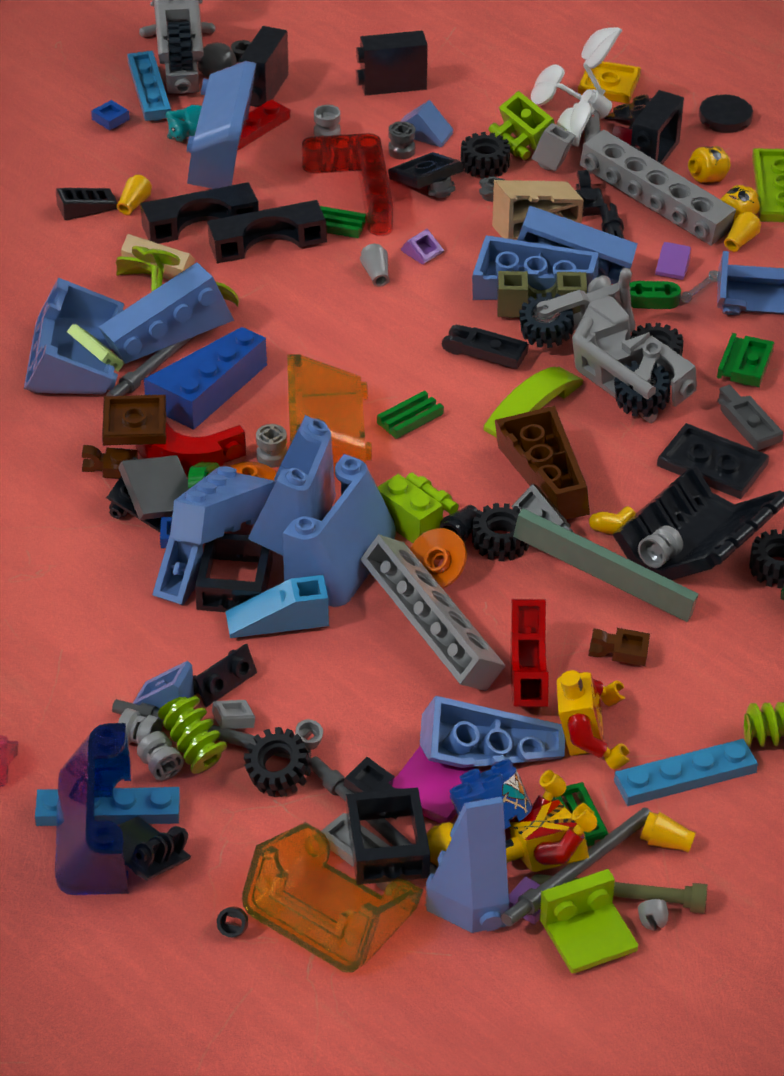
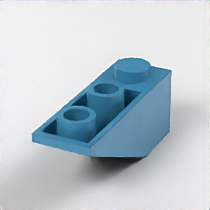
(286, 607)

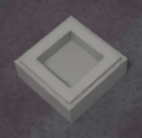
(233, 714)

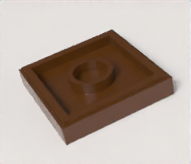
(134, 420)

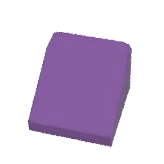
(422, 247)
(673, 260)

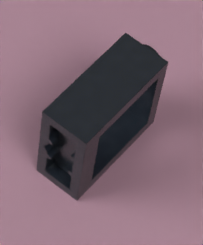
(659, 126)
(214, 593)
(373, 864)

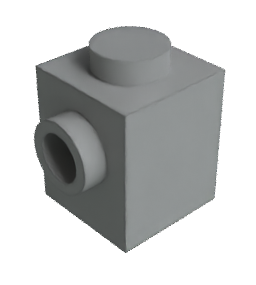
(553, 147)

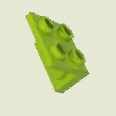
(586, 922)

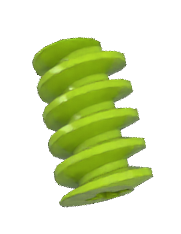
(764, 723)
(192, 733)

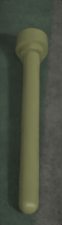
(691, 897)

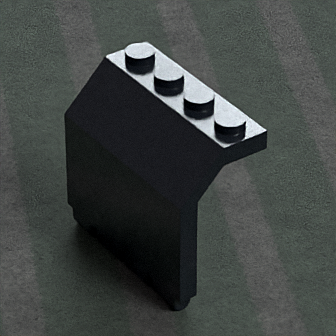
(705, 521)

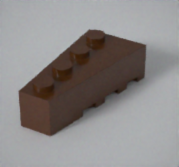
(544, 457)

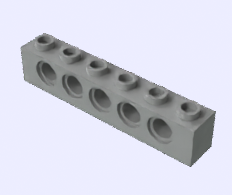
(657, 187)
(432, 613)

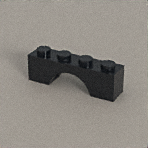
(169, 216)
(297, 223)

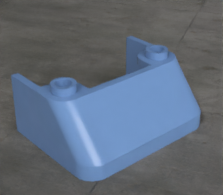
(220, 125)
(749, 288)

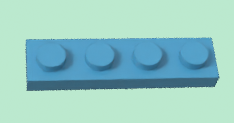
(148, 85)
(685, 772)
(152, 805)

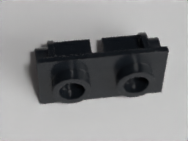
(224, 675)

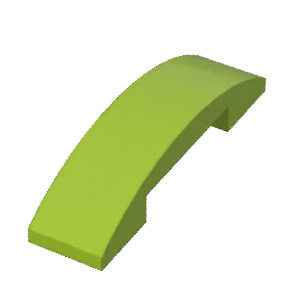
(535, 394)

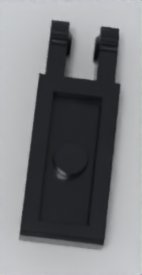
(485, 345)

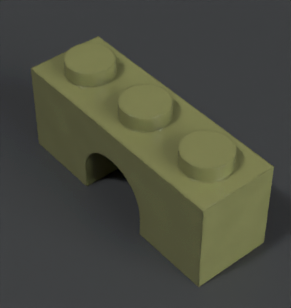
(515, 290)

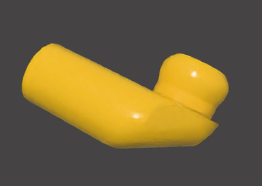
(610, 522)

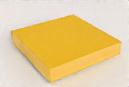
(616, 79)

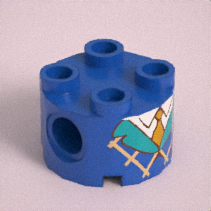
(499, 781)

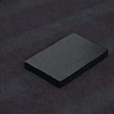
(721, 462)

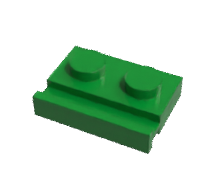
(746, 360)

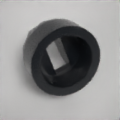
(232, 929)

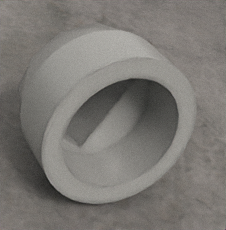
(305, 729)
(653, 913)

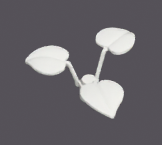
(549, 80)

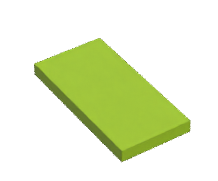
(769, 183)

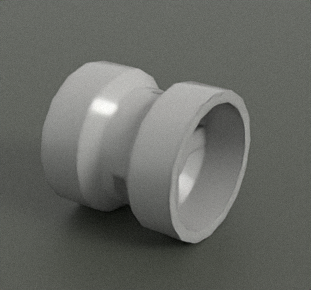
(327, 120)
(271, 440)
(660, 546)
(138, 725)
(160, 756)

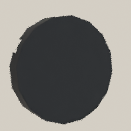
(725, 113)

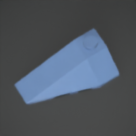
(482, 736)
(472, 872)

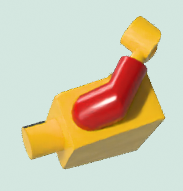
(582, 716)
(550, 832)

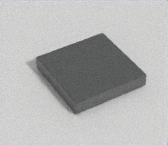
(154, 484)

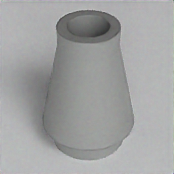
(375, 261)

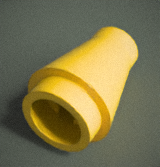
(135, 192)
(743, 230)
(666, 833)

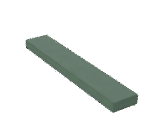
(605, 565)

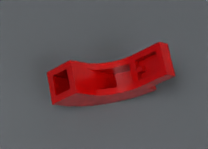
(193, 450)
(528, 653)

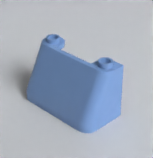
(56, 358)
(302, 485)
(342, 537)

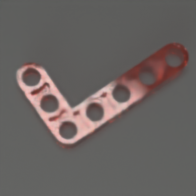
(359, 154)

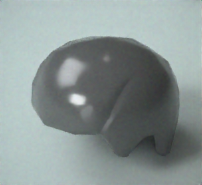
(215, 58)

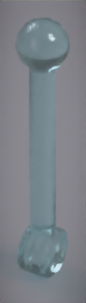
(712, 277)

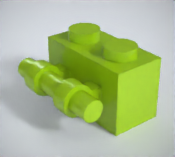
(525, 121)
(415, 504)

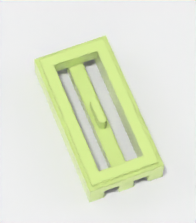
(95, 346)

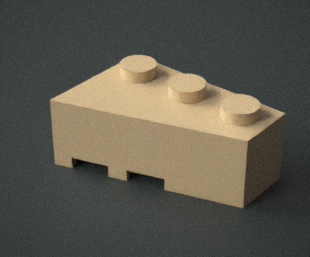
(514, 197)

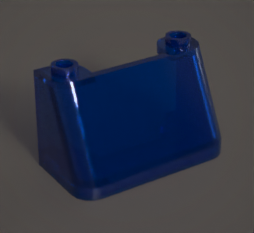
(91, 851)

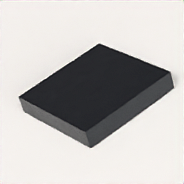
(425, 170)

